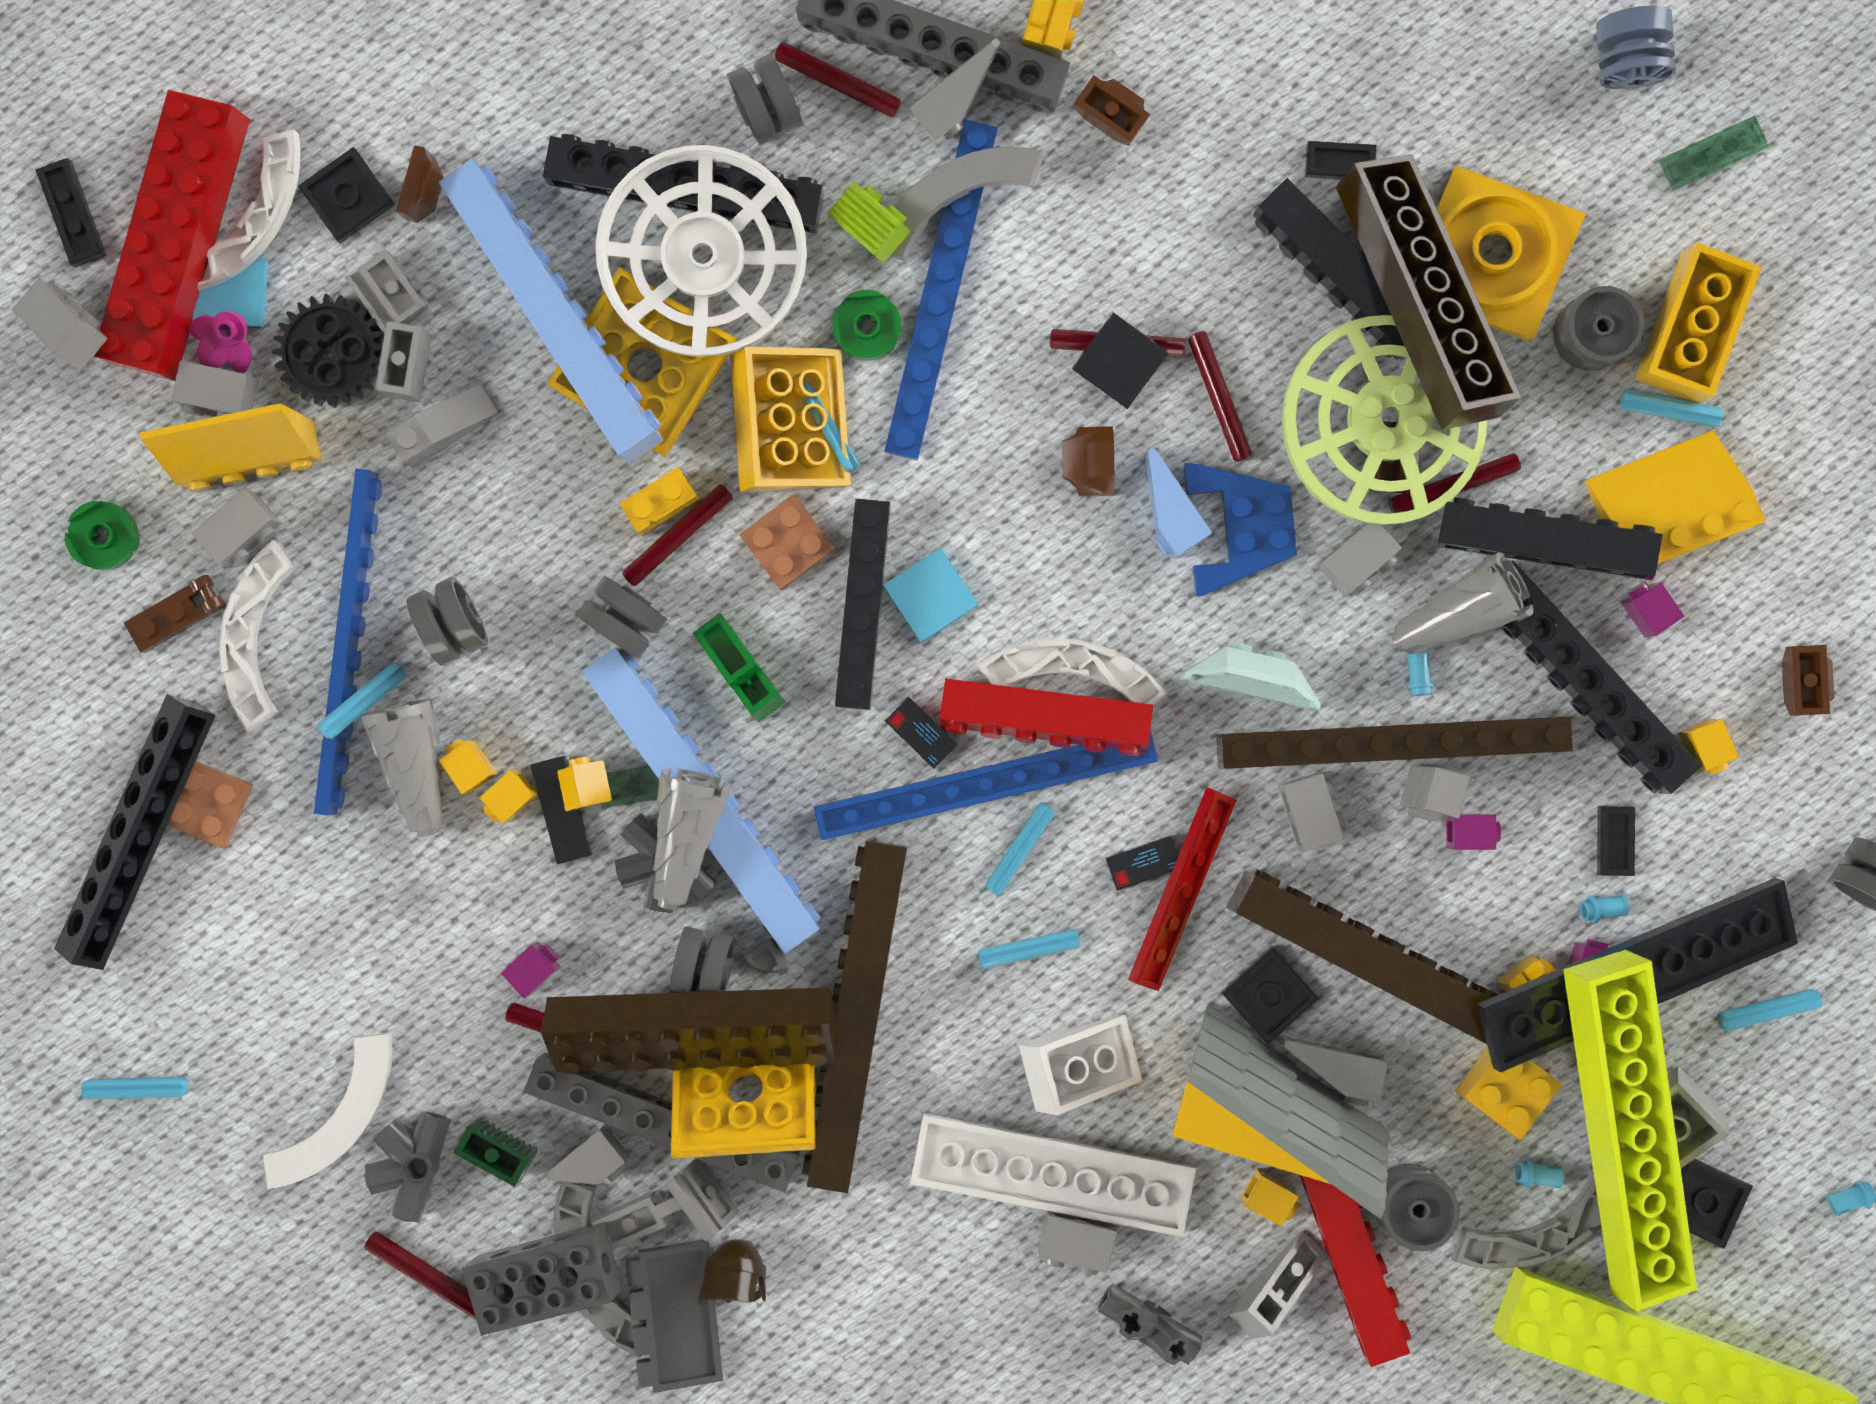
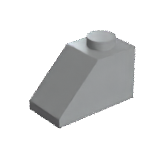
(592, 1160)

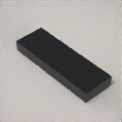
(70, 212)
(564, 827)

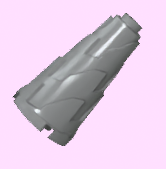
(1475, 604)
(406, 747)
(685, 828)

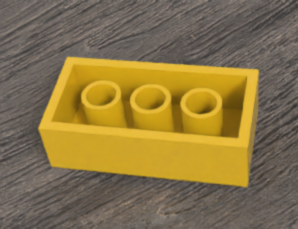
(1698, 323)

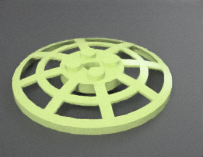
(1370, 432)

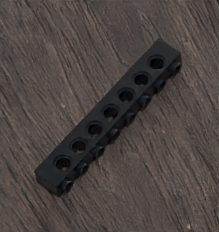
(566, 152)
(1674, 761)
(134, 832)

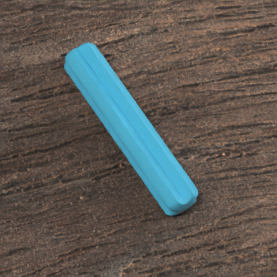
(1671, 408)
(831, 433)
(361, 700)
(1020, 849)
(1029, 948)
(1769, 1010)
(134, 1088)

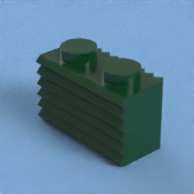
(495, 1151)

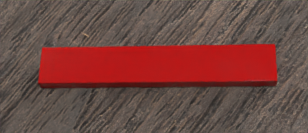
(1182, 889)

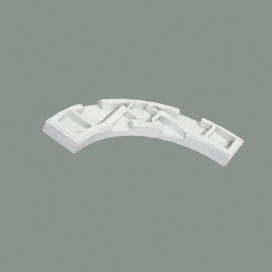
(263, 216)
(240, 635)
(1074, 658)
(347, 1123)

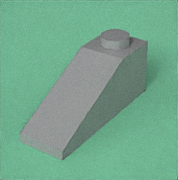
(950, 100)
(441, 425)
(1350, 1072)
(1278, 1287)

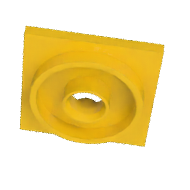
(1540, 236)
(682, 378)
(714, 1125)

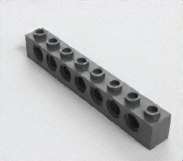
(953, 38)
(644, 1117)

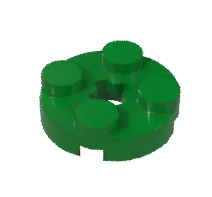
(852, 311)
(82, 531)

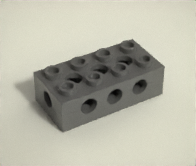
(540, 1279)

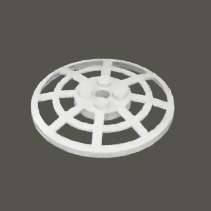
(698, 230)

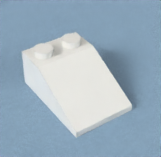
(1080, 1064)

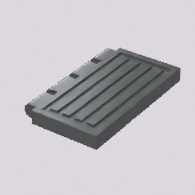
(677, 1330)

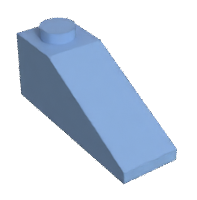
(1174, 515)

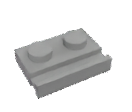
(386, 291)
(702, 1198)

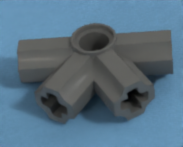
(639, 867)
(399, 1169)
(1150, 1326)

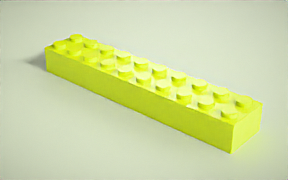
(1630, 1128)
(1646, 1350)

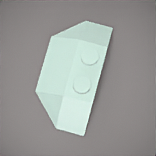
(1254, 675)

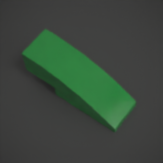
(739, 668)

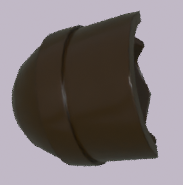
(733, 1274)

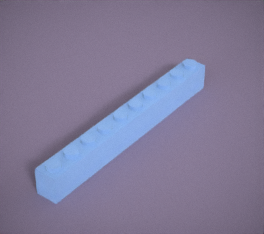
(551, 311)
(734, 839)

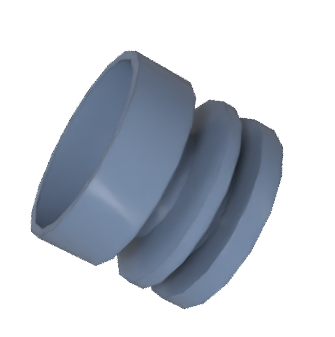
(1636, 47)

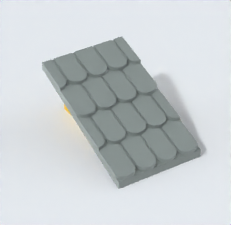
(1269, 1111)

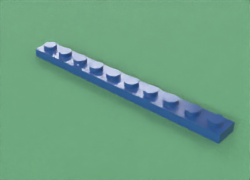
(937, 307)
(348, 630)
(971, 788)

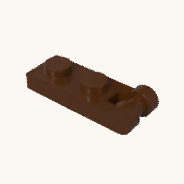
(174, 614)

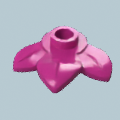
(218, 344)

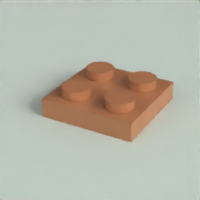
(787, 542)
(210, 805)

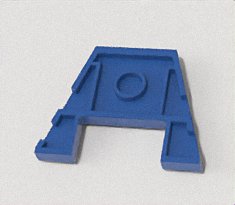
(1256, 524)

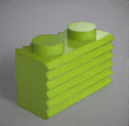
(869, 222)

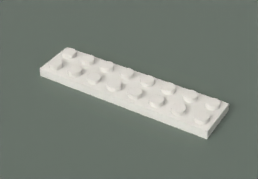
(1053, 1174)

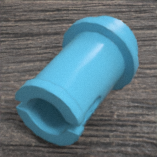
(1419, 674)
(1606, 907)
(1539, 1174)
(1852, 1198)

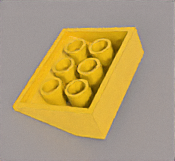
(774, 429)
(235, 446)
(1684, 492)

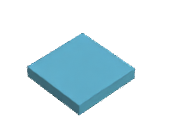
(240, 294)
(930, 595)

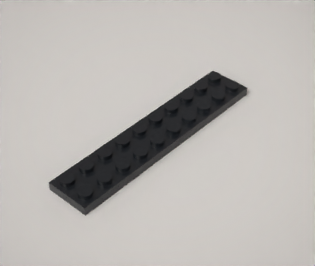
(1682, 955)

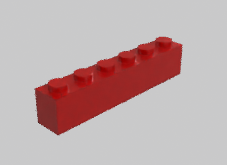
(1046, 716)
(1358, 1272)

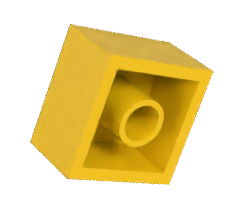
(1509, 1097)

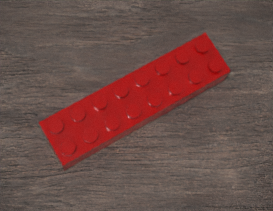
(171, 234)

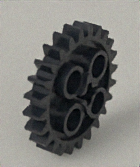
(308, 330)

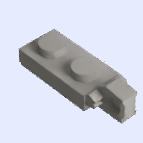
(638, 1217)

